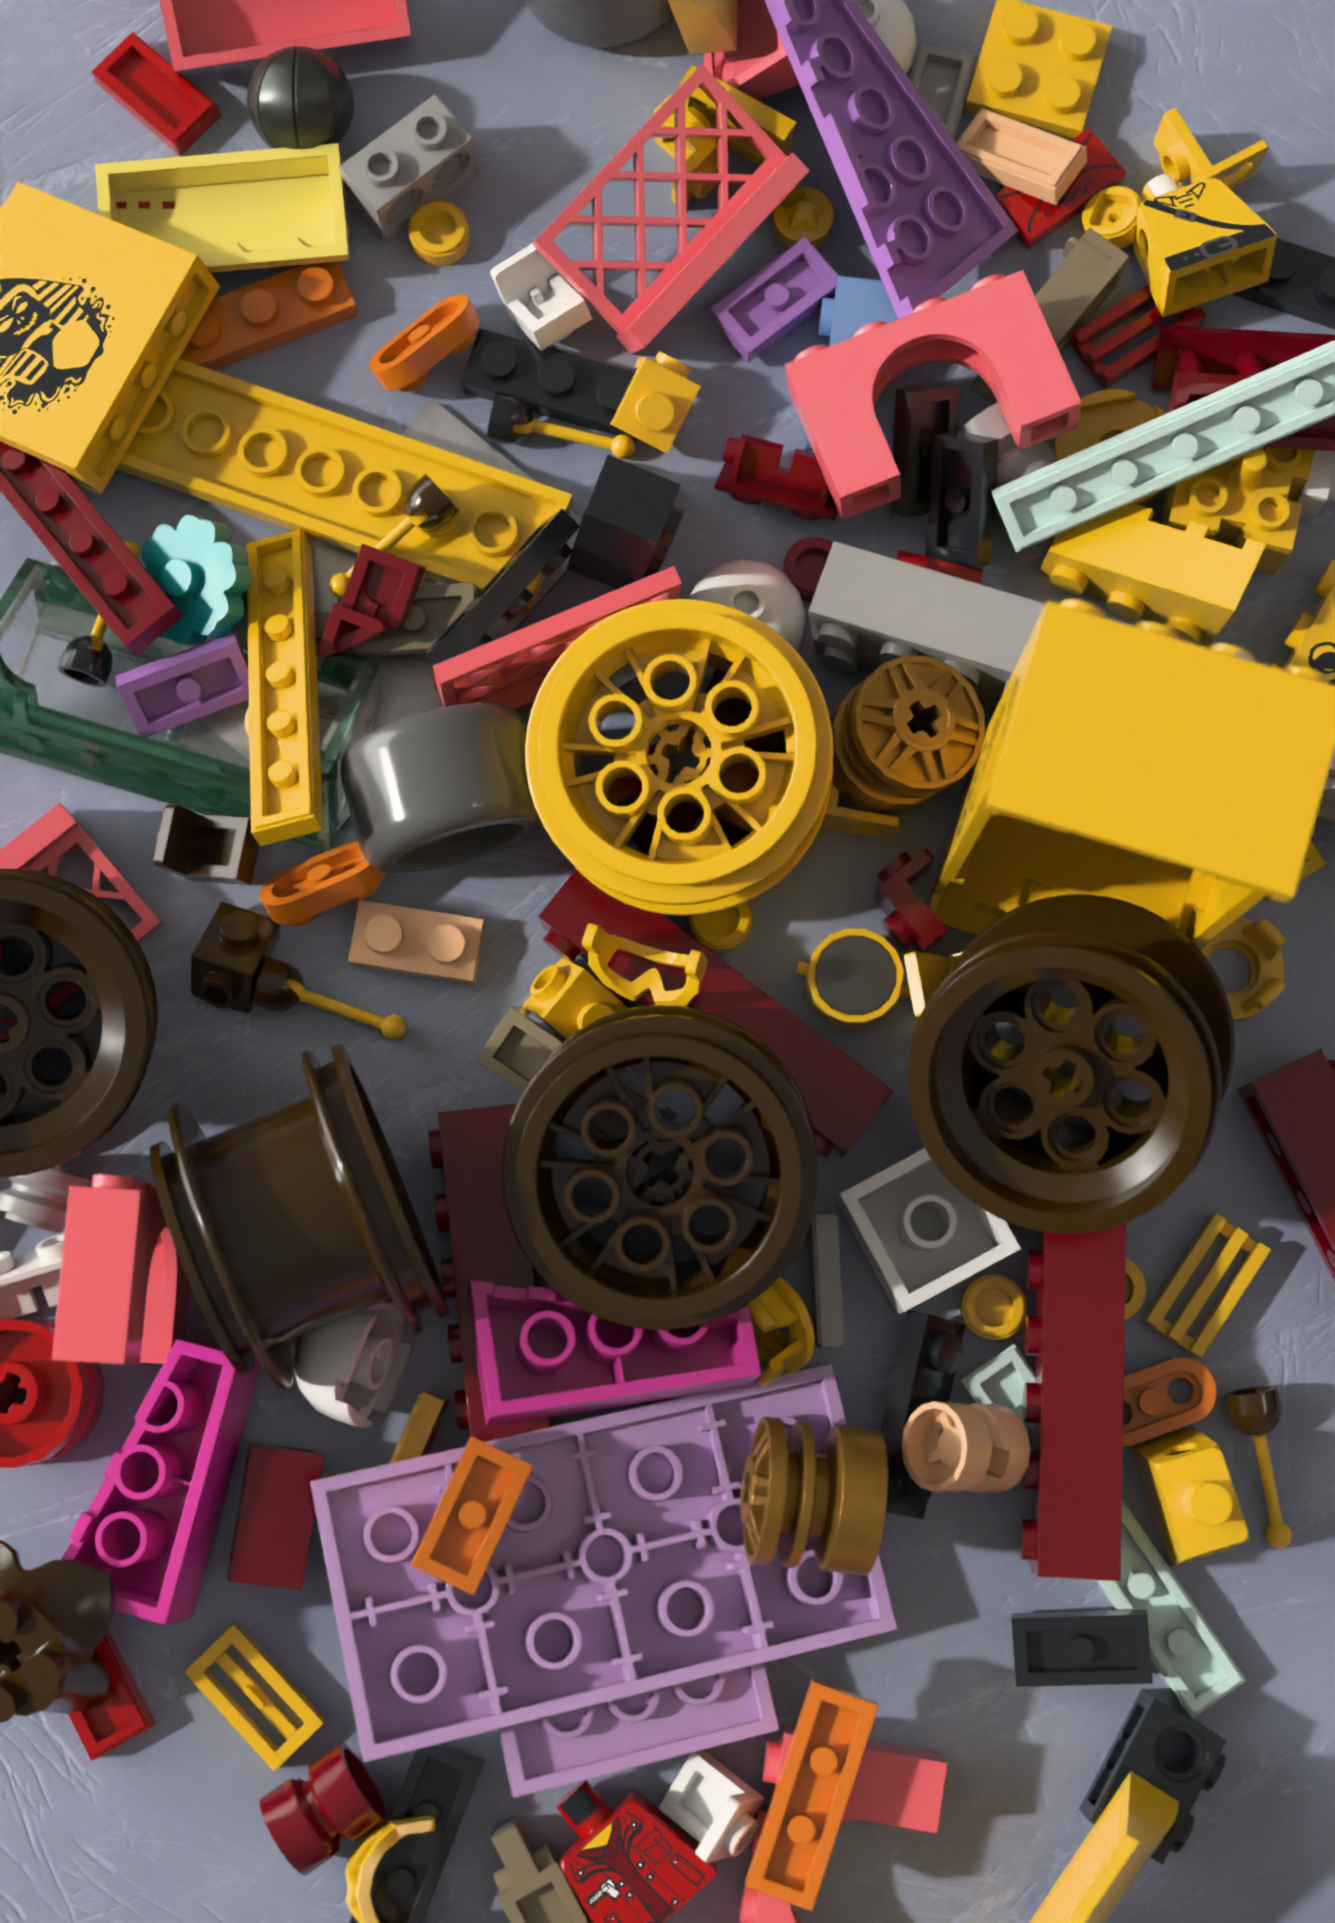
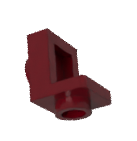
(908, 917)

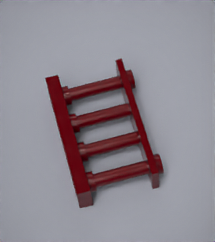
(1210, 359)

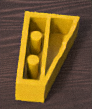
(1154, 571)

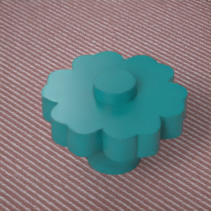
(200, 575)

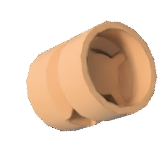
(965, 1447)

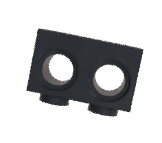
(1138, 1751)

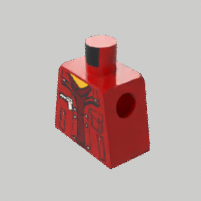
(629, 1858)

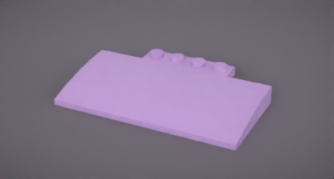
(612, 1604)

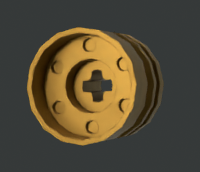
(878, 756)
(821, 1496)

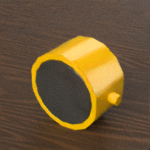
(853, 978)

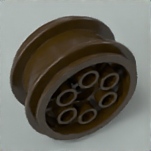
(686, 1053)

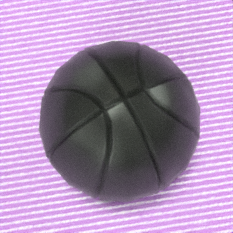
(300, 99)

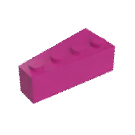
(554, 1359)
(168, 1485)

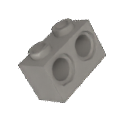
(409, 165)

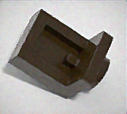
(206, 846)
(232, 957)

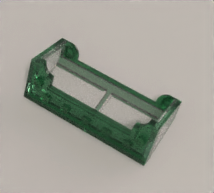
(94, 737)

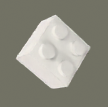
(921, 1231)

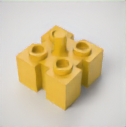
(1246, 500)

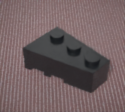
(626, 525)

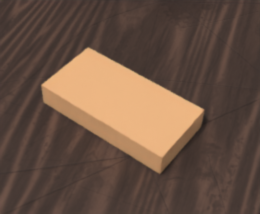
(1021, 156)

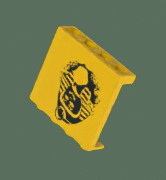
(87, 330)

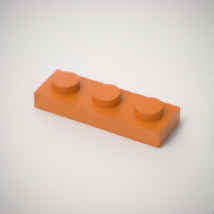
(270, 314)
(811, 1795)

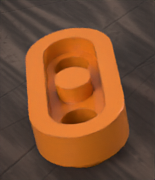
(435, 334)
(320, 884)
(1150, 1406)

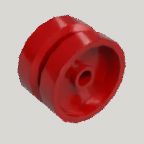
(60, 1399)

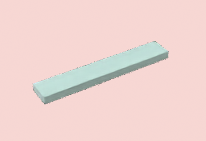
(1169, 448)
(1180, 1638)

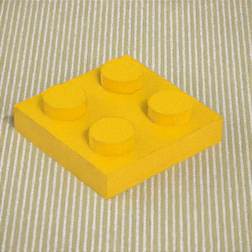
(1038, 67)

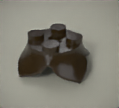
(49, 1633)

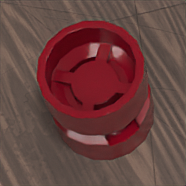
(314, 1813)

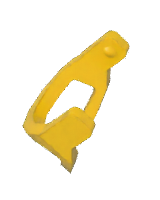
(602, 947)
(366, 1857)

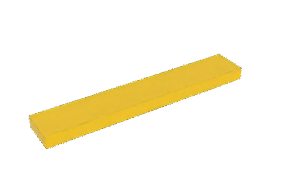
(283, 689)

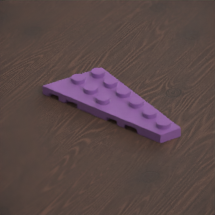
(899, 167)

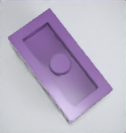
(775, 299)
(185, 685)

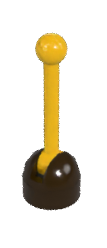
(424, 508)
(283, 987)
(1256, 1413)

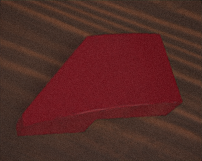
(374, 601)

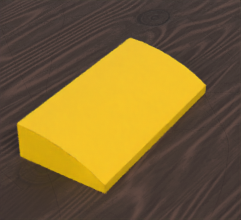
(1110, 1855)

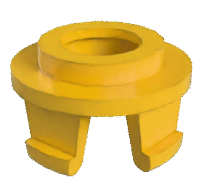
(1262, 947)
(777, 1351)

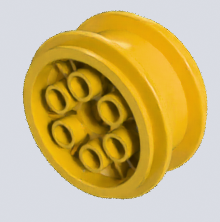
(696, 869)

